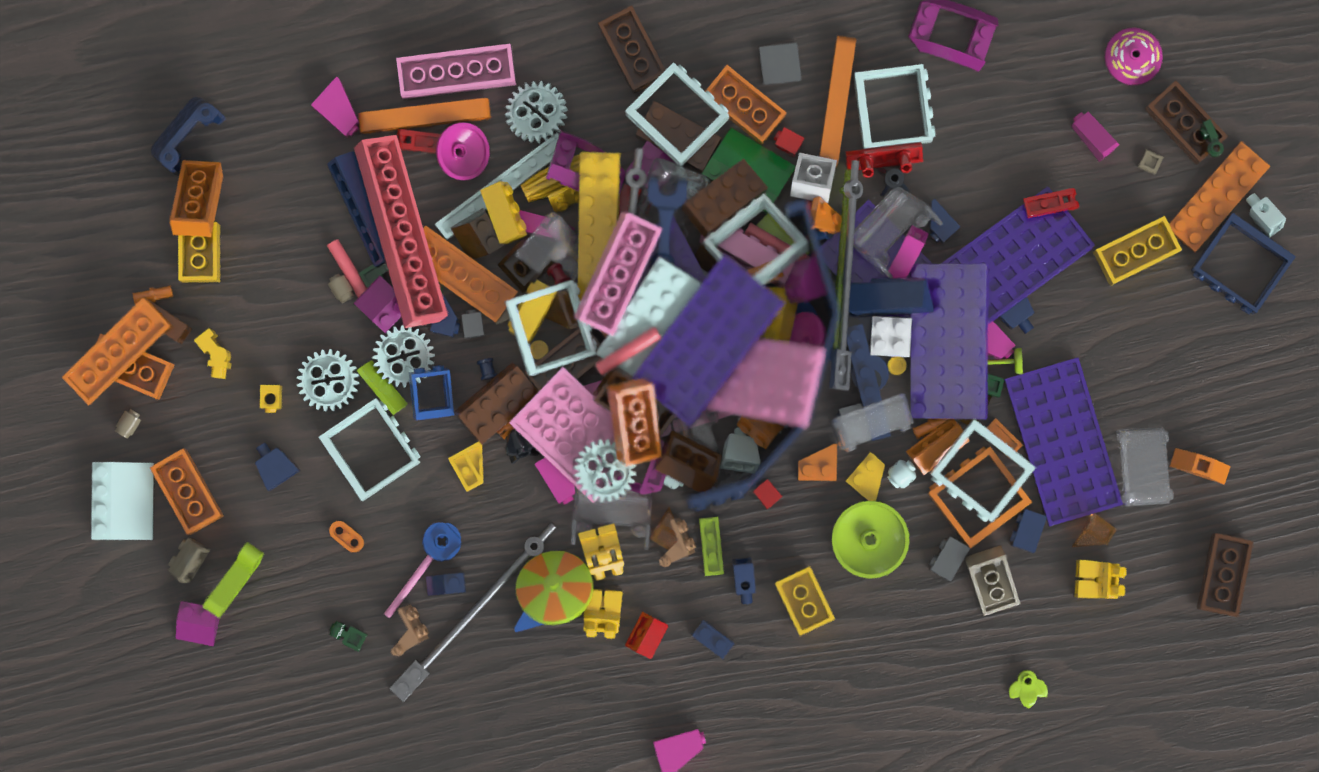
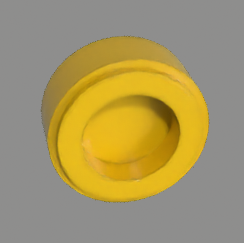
(538, 349)
(896, 365)

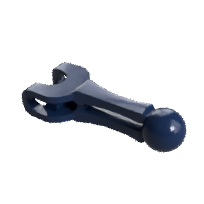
(666, 207)

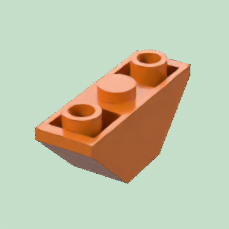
(1200, 465)

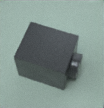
(473, 324)

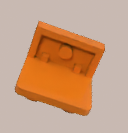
(760, 430)

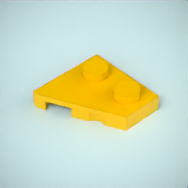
(469, 466)
(867, 477)

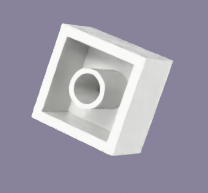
(813, 177)
(891, 336)

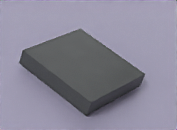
(780, 64)

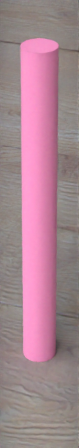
(409, 585)

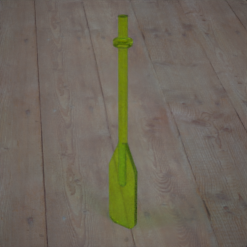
(841, 257)

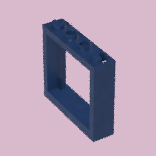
(1260, 239)

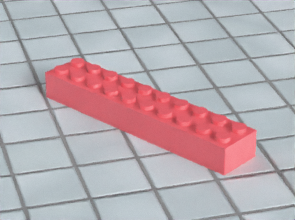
(400, 231)

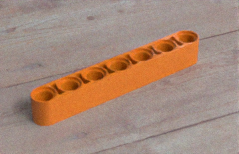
(837, 98)
(424, 115)

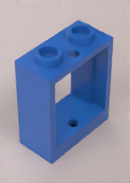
(447, 410)

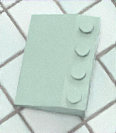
(122, 501)

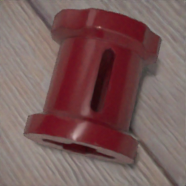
(558, 274)

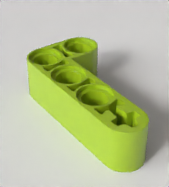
(234, 580)

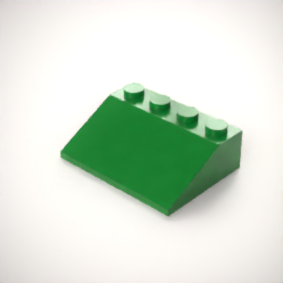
(767, 165)

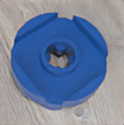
(452, 542)

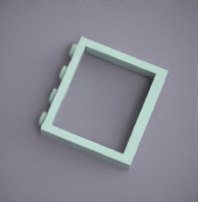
(924, 93)
(656, 137)
(745, 215)
(590, 344)
(350, 476)
(954, 491)

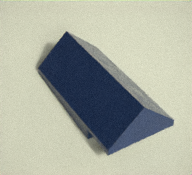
(890, 297)

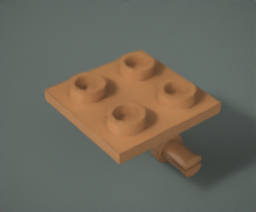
(682, 548)
(416, 631)

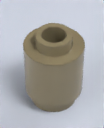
(341, 288)
(128, 423)

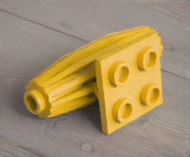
(559, 195)

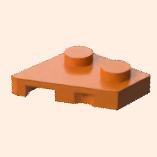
(825, 217)
(819, 466)

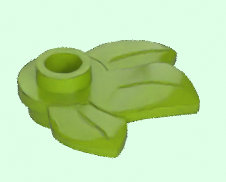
(1028, 691)

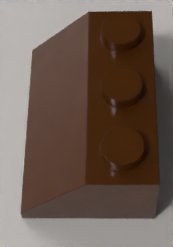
(689, 462)

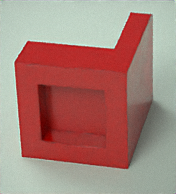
(767, 494)

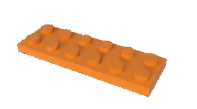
(1218, 196)
(468, 277)
(116, 351)

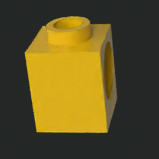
(265, 390)

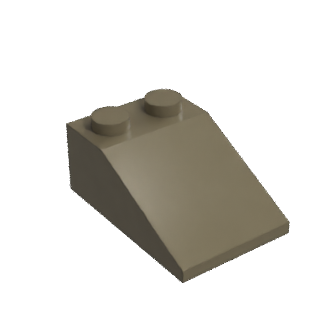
(188, 560)
(992, 580)

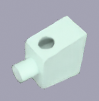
(1271, 220)
(740, 453)

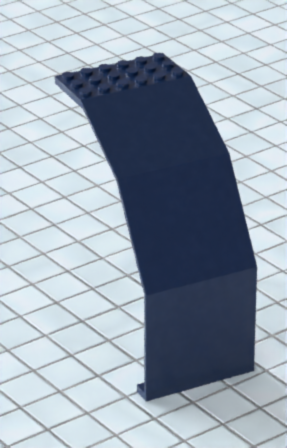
(794, 213)

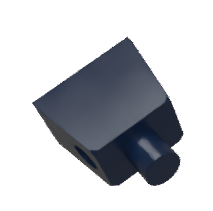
(1019, 316)
(274, 466)
(743, 572)

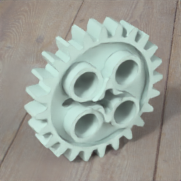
(524, 125)
(398, 339)
(330, 398)
(588, 477)

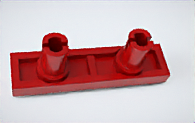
(886, 156)

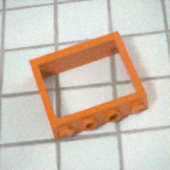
(952, 476)

